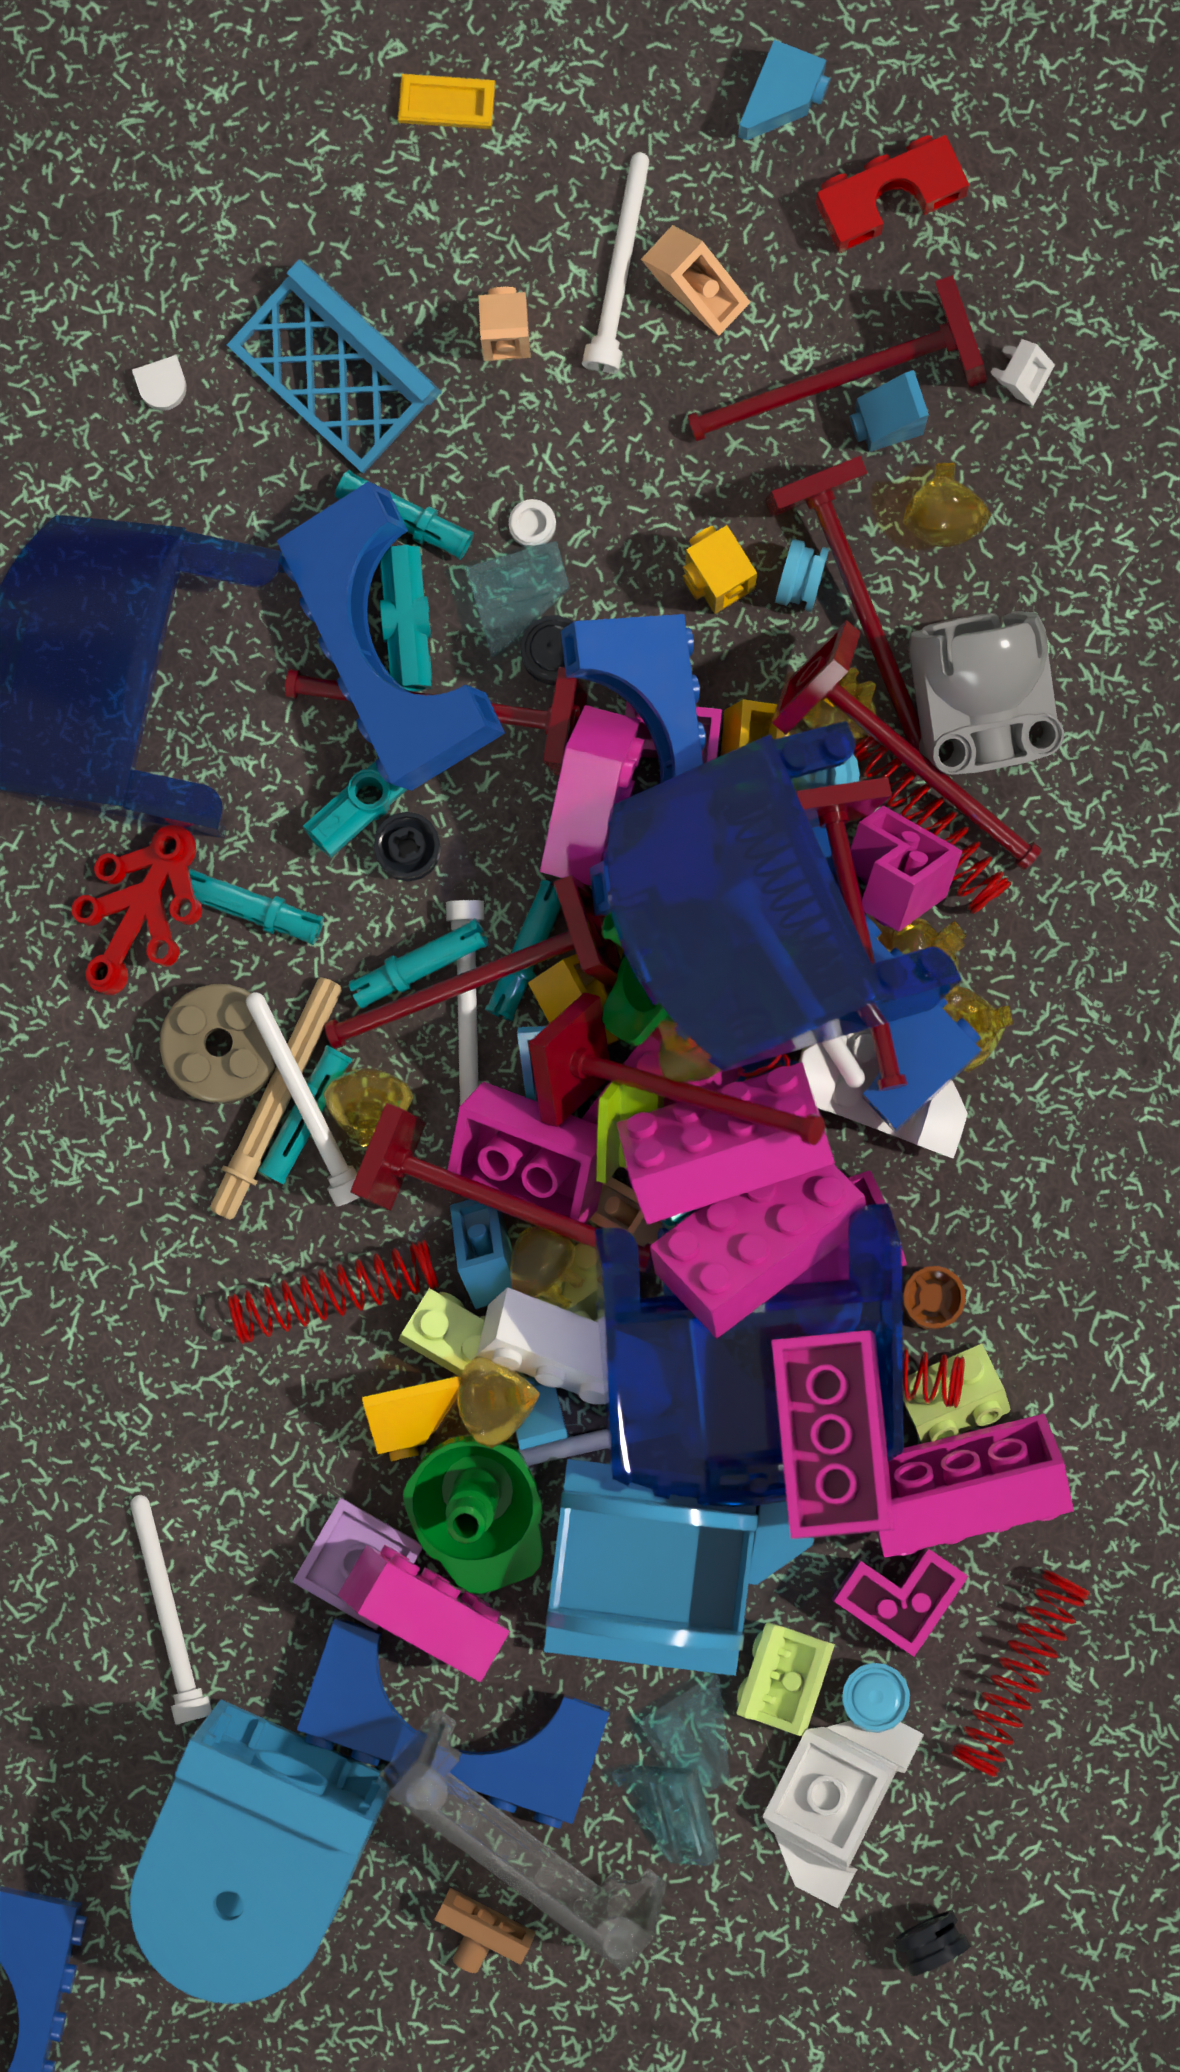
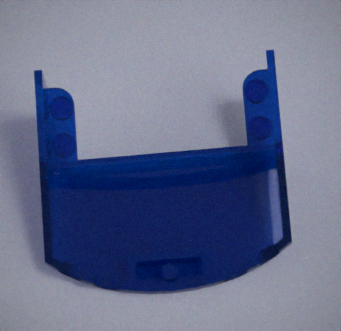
(82, 658)
(740, 913)
(704, 1410)

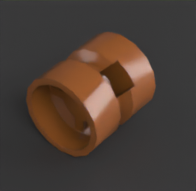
(933, 1297)

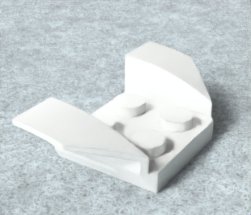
(934, 1127)
(831, 1800)

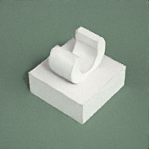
(1025, 372)

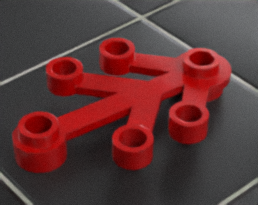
(143, 903)

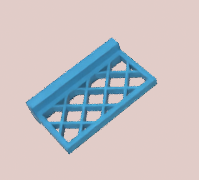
(360, 336)

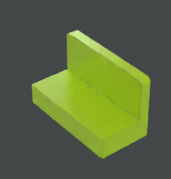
(615, 1105)

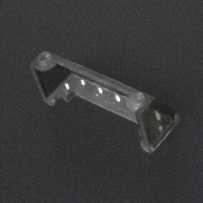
(609, 1918)

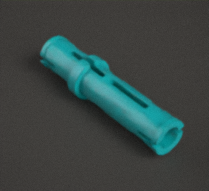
(420, 522)
(262, 910)
(534, 930)
(402, 971)
(278, 1165)

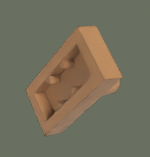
(482, 1931)

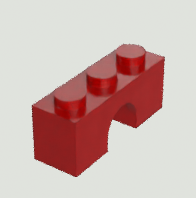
(925, 171)

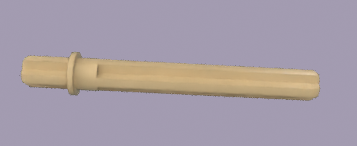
(274, 1102)

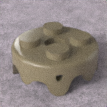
(185, 1054)

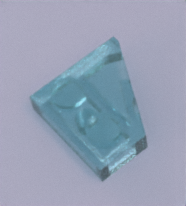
(516, 591)
(692, 1732)
(672, 1811)

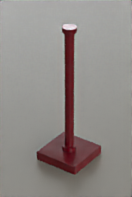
(953, 335)
(818, 493)
(820, 680)
(558, 721)
(831, 809)
(595, 953)
(574, 1062)
(391, 1158)

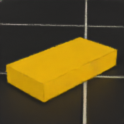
(446, 101)

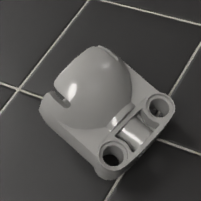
(984, 691)

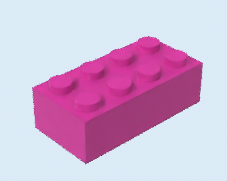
(698, 1157)
(754, 1244)
(833, 1435)
(975, 1485)

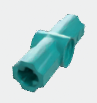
(406, 617)
(346, 815)

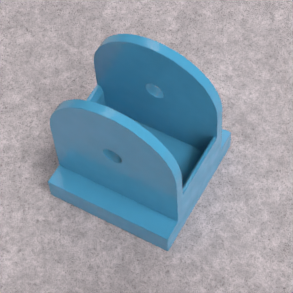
(647, 1575)
(250, 1857)

